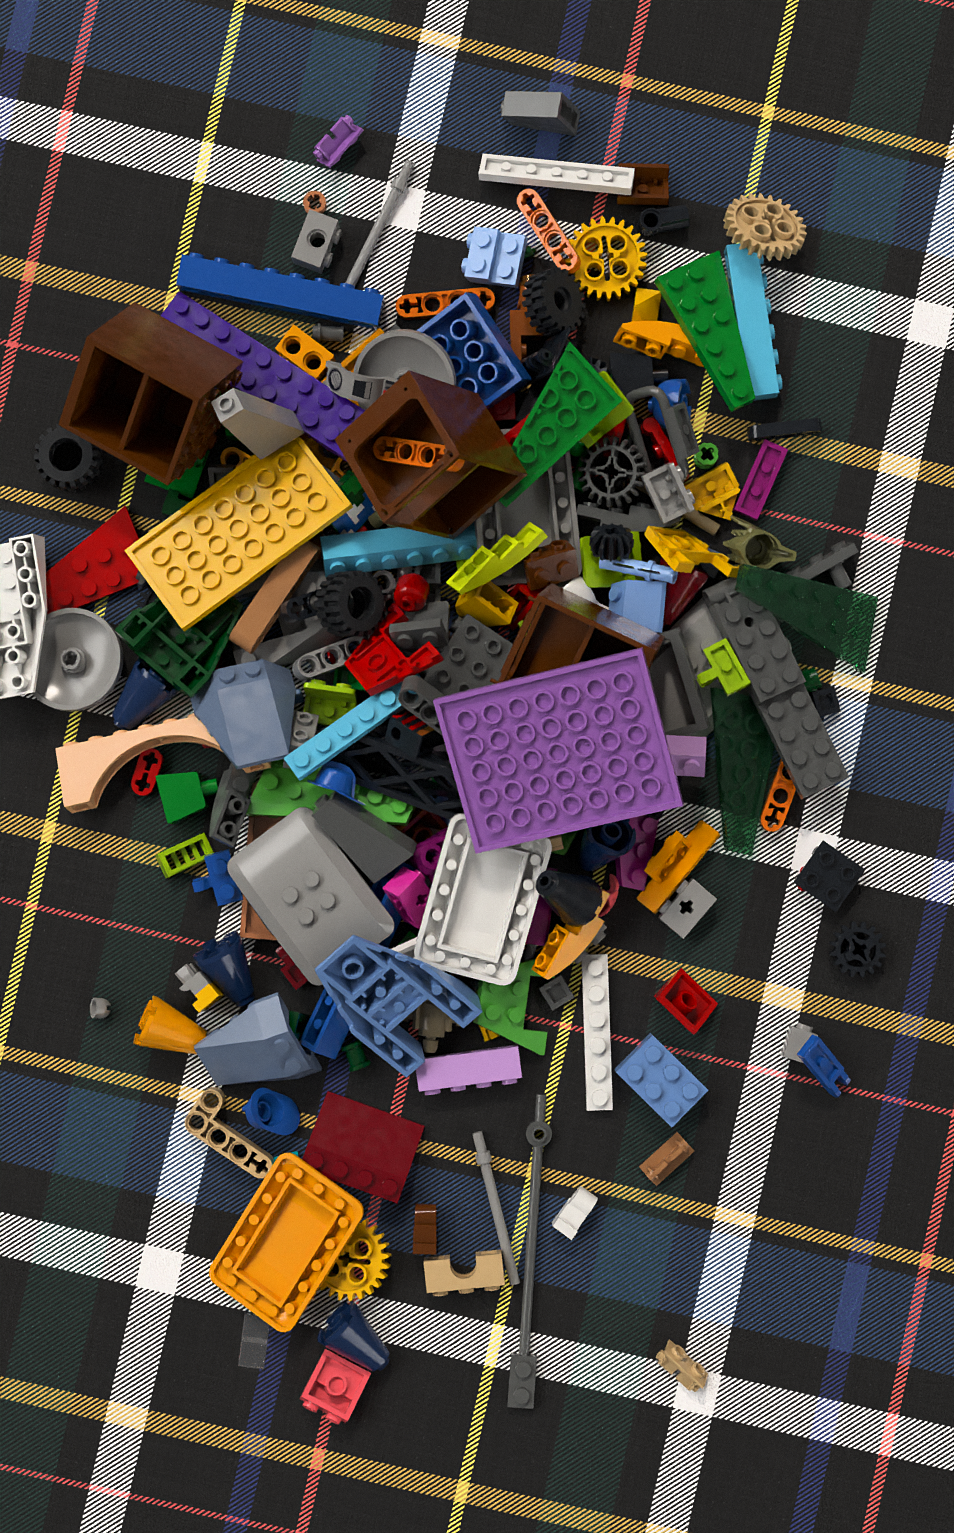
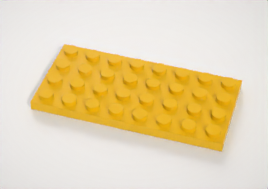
(237, 530)

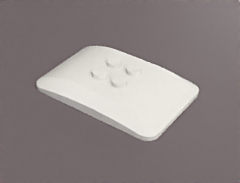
(480, 906)

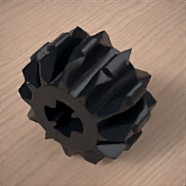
(611, 542)

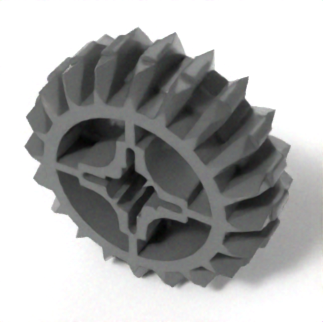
(611, 483)

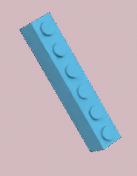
(751, 313)
(393, 549)

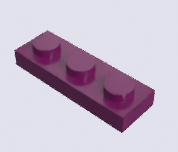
(760, 480)

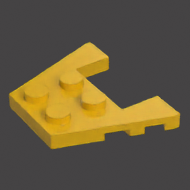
(685, 551)

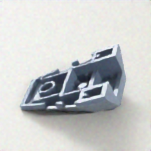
(249, 711)
(256, 1047)

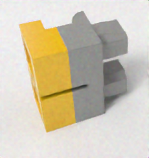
(200, 985)

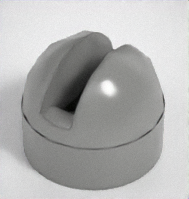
(98, 1008)

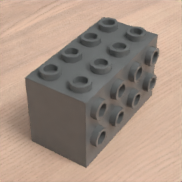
(470, 658)

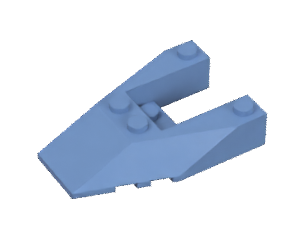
(381, 988)

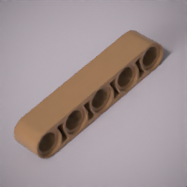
(276, 589)

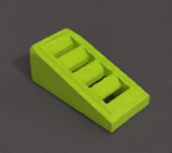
(164, 865)

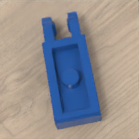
(823, 1065)

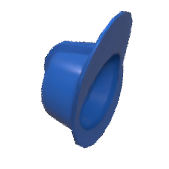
(337, 778)
(272, 1112)

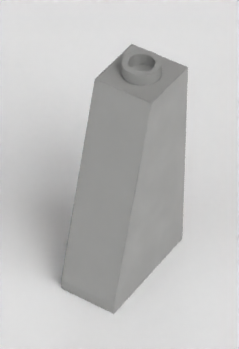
(257, 422)

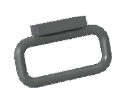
(677, 425)

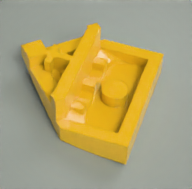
(715, 491)

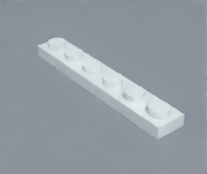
(556, 174)
(597, 1032)

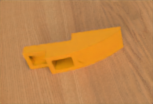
(657, 338)
(567, 944)

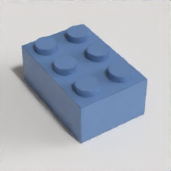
(661, 1080)

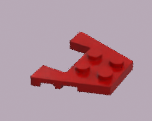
(381, 664)

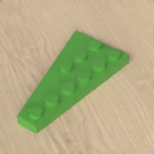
(281, 793)

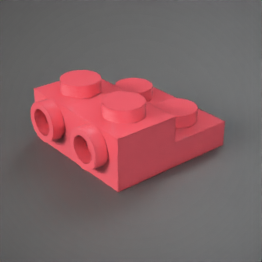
(334, 1387)

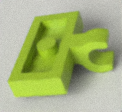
(724, 668)

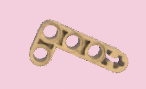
(233, 1137)

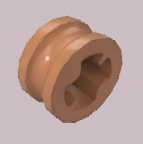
(312, 195)

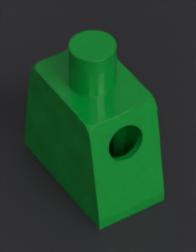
(184, 794)

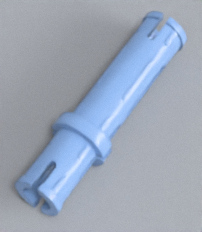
(666, 573)

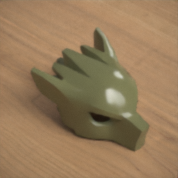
(756, 546)

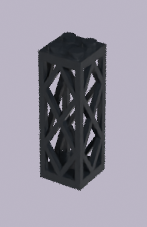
(399, 778)

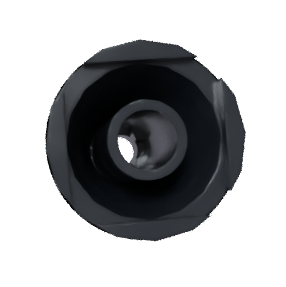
(570, 896)

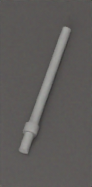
(398, 186)
(483, 1159)

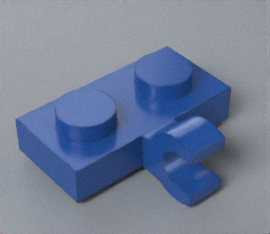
(219, 878)

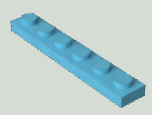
(344, 732)

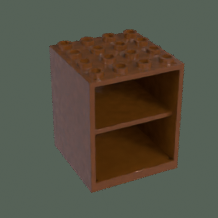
(149, 392)

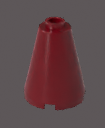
(682, 592)

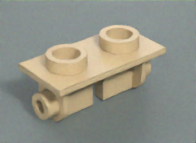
(692, 1373)

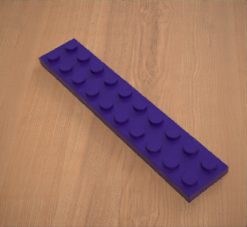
(269, 375)

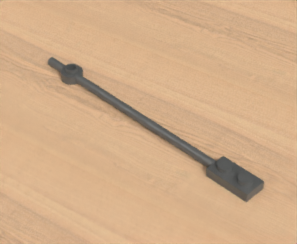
(523, 1364)

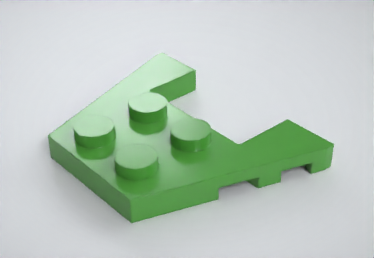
(506, 1007)

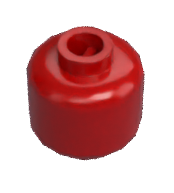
(411, 592)

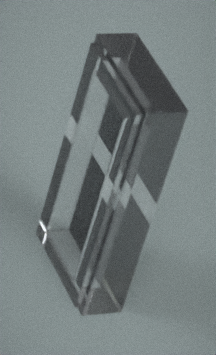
(254, 1342)

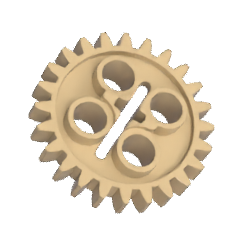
(764, 226)

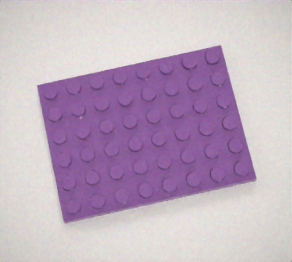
(559, 751)

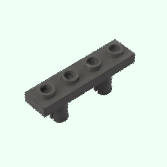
(830, 562)

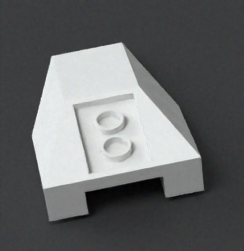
(21, 613)

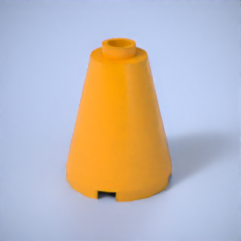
(167, 1028)

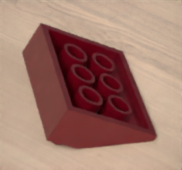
(363, 1146)

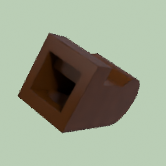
(425, 1229)

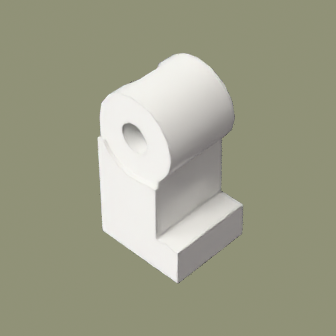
(574, 1212)

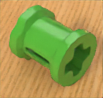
(706, 464)

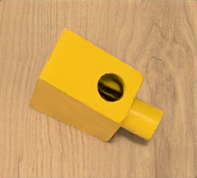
(487, 605)

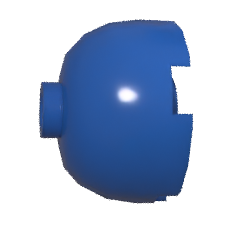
(676, 393)

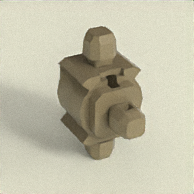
(430, 1023)

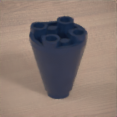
(227, 967)

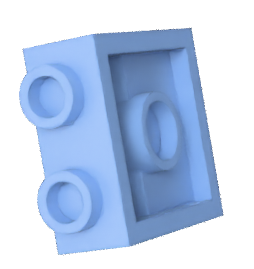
(494, 257)

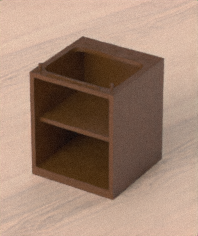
(431, 497)
(572, 632)

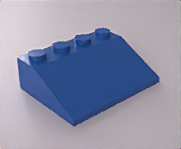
(477, 350)

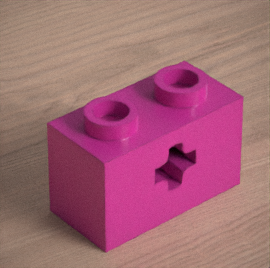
(408, 895)

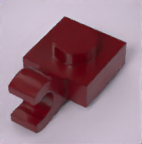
(290, 970)

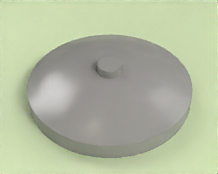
(401, 351)
(77, 660)

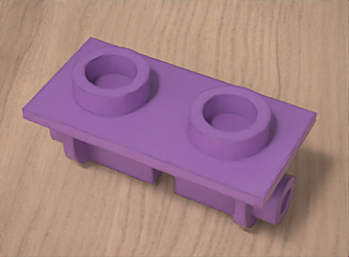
(329, 150)

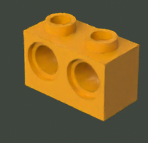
(309, 350)

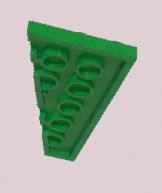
(706, 314)
(563, 414)

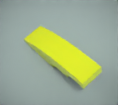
(489, 564)

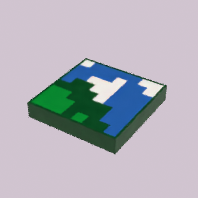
(362, 506)

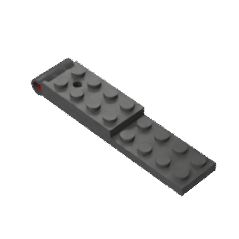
(777, 689)

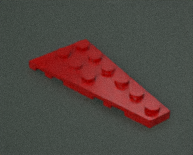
(95, 566)

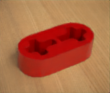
(140, 771)

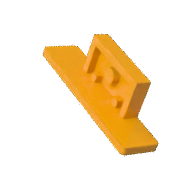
(675, 863)

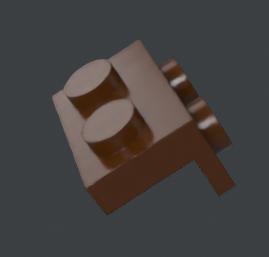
(649, 185)
(550, 564)

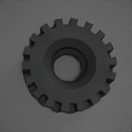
(541, 304)

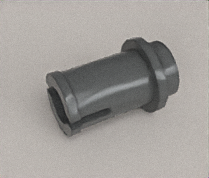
(327, 333)

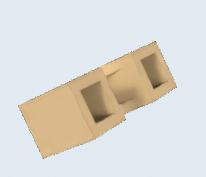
(442, 1278)

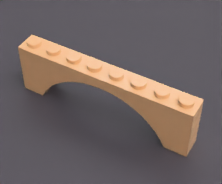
(90, 765)

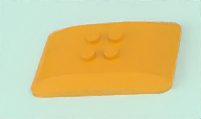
(286, 1242)

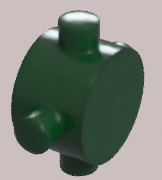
(529, 253)

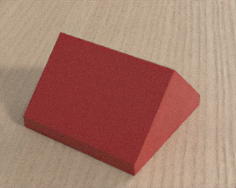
(686, 1001)

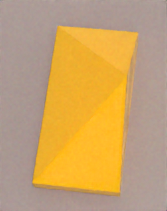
(646, 305)

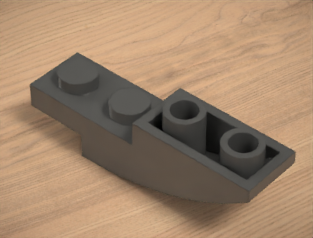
(638, 517)
(231, 805)

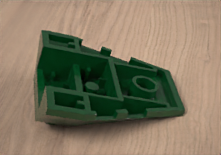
(179, 656)

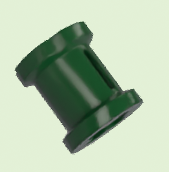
(355, 1055)

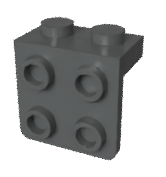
(424, 625)

